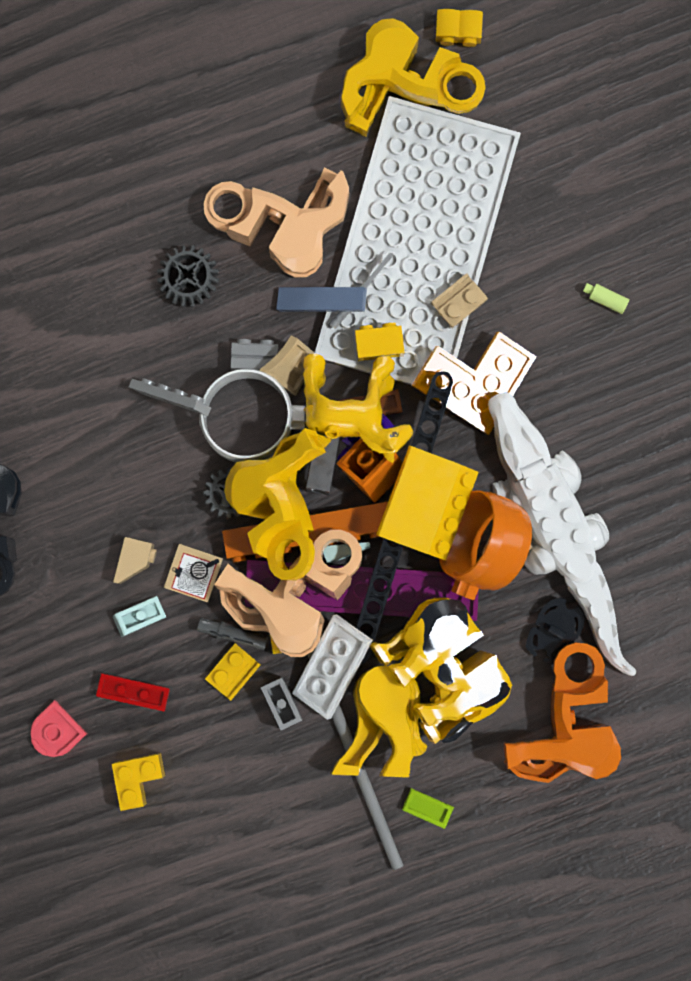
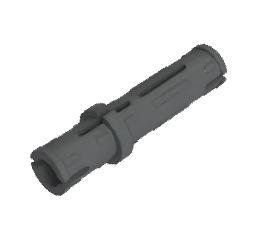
(231, 633)

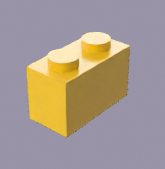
(379, 342)

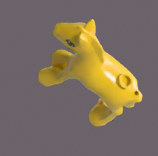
(353, 416)

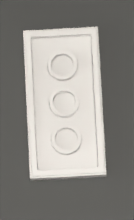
(332, 666)

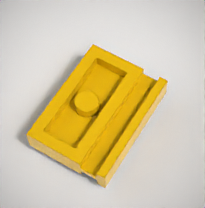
(233, 671)

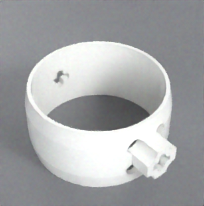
(295, 418)

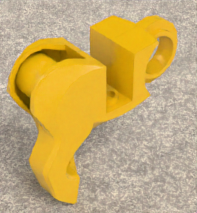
(385, 67)
(270, 492)

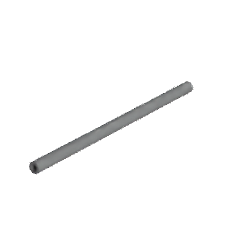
(368, 792)

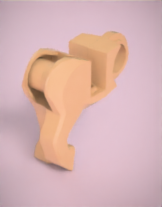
(299, 240)
(291, 622)

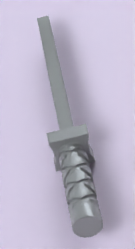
(335, 322)

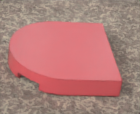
(55, 731)

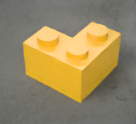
(130, 777)

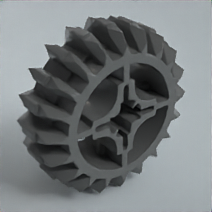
(174, 261)

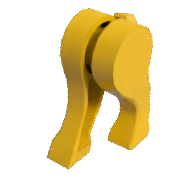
(387, 709)

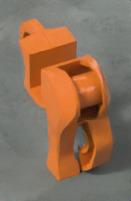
(585, 749)

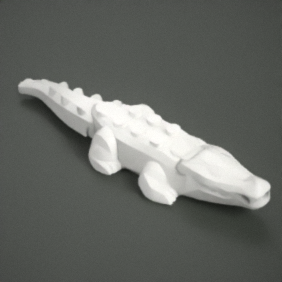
(560, 531)

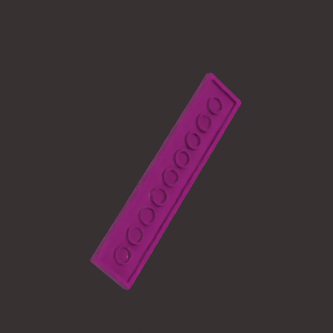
(406, 592)

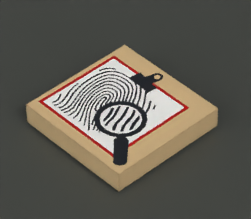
(193, 573)

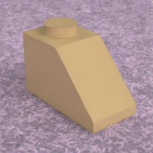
(134, 558)

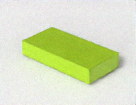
(427, 808)

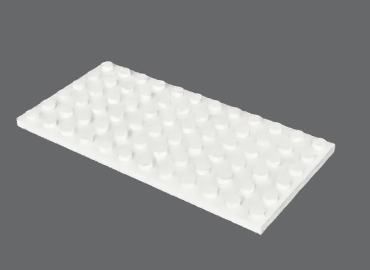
(434, 208)

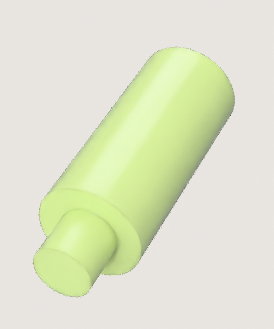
(606, 297)

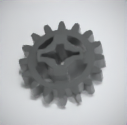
(218, 490)

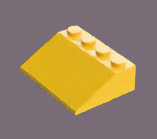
(427, 503)

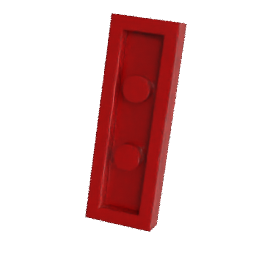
(133, 692)

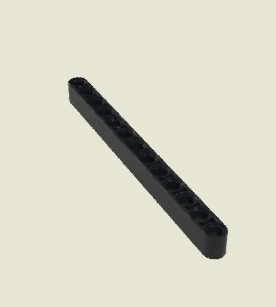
(395, 551)

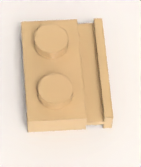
(459, 301)

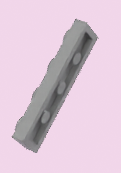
(175, 398)

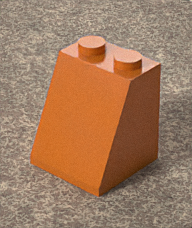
(370, 470)

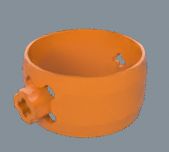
(504, 552)

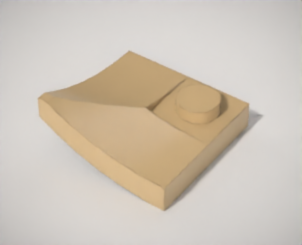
(288, 365)

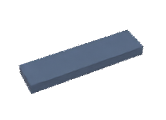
(321, 299)

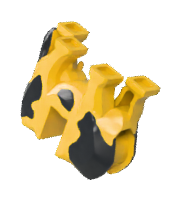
(463, 690)

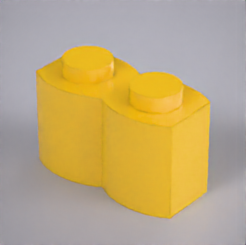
(459, 27)

